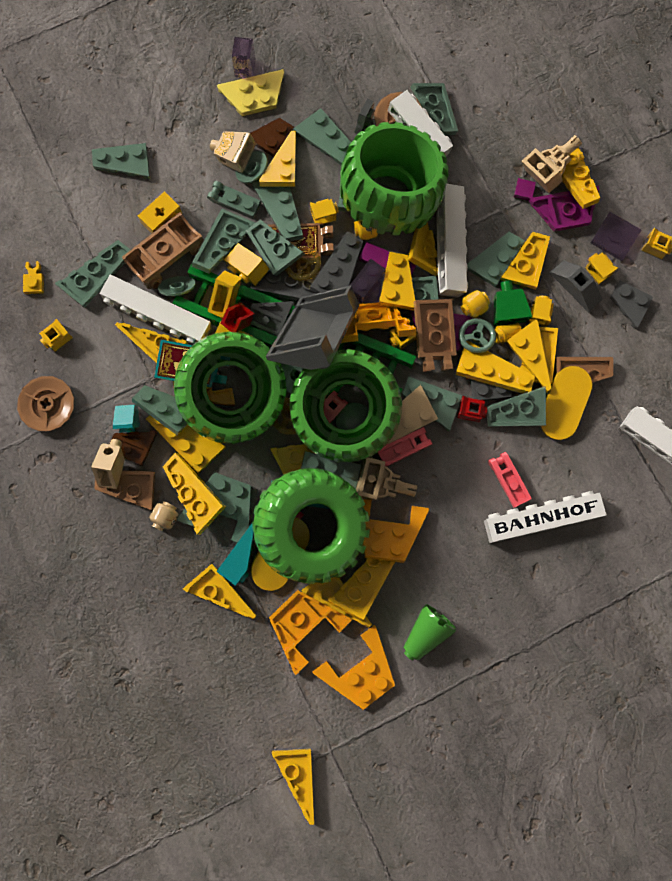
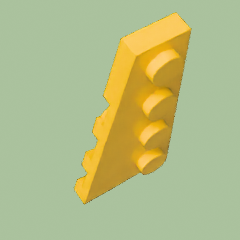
(494, 371)

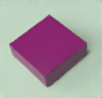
(524, 189)

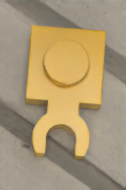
(33, 281)

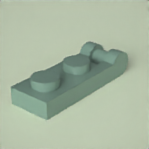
(234, 200)

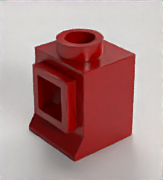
(239, 314)
(472, 416)

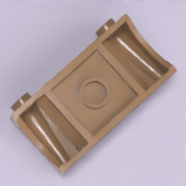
(162, 250)

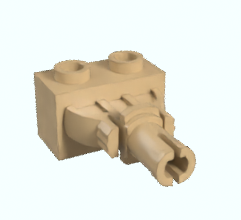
(550, 164)
(376, 481)

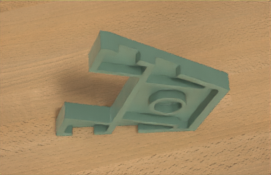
(235, 497)

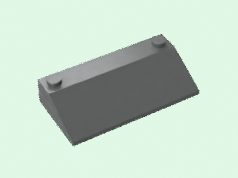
(315, 329)

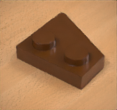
(272, 136)
(136, 445)

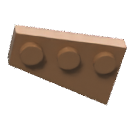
(597, 367)

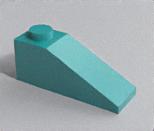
(239, 560)

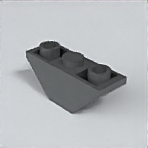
(578, 284)

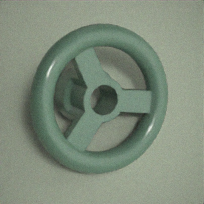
(478, 332)

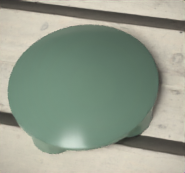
(351, 416)

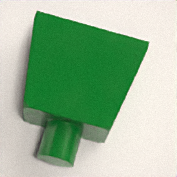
(510, 306)

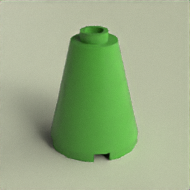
(427, 633)

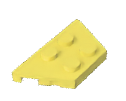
(253, 93)

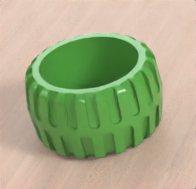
(399, 154)
(266, 380)
(355, 444)
(276, 516)

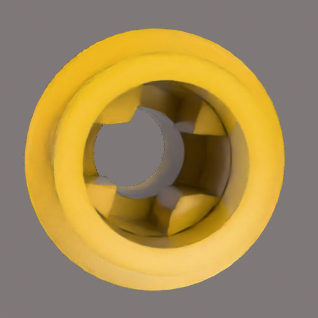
(505, 332)

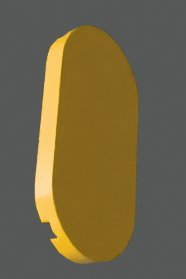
(566, 402)
(263, 574)

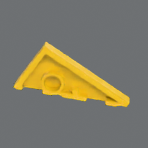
(282, 167)
(423, 250)
(146, 339)
(529, 348)
(216, 589)
(325, 591)
(297, 770)

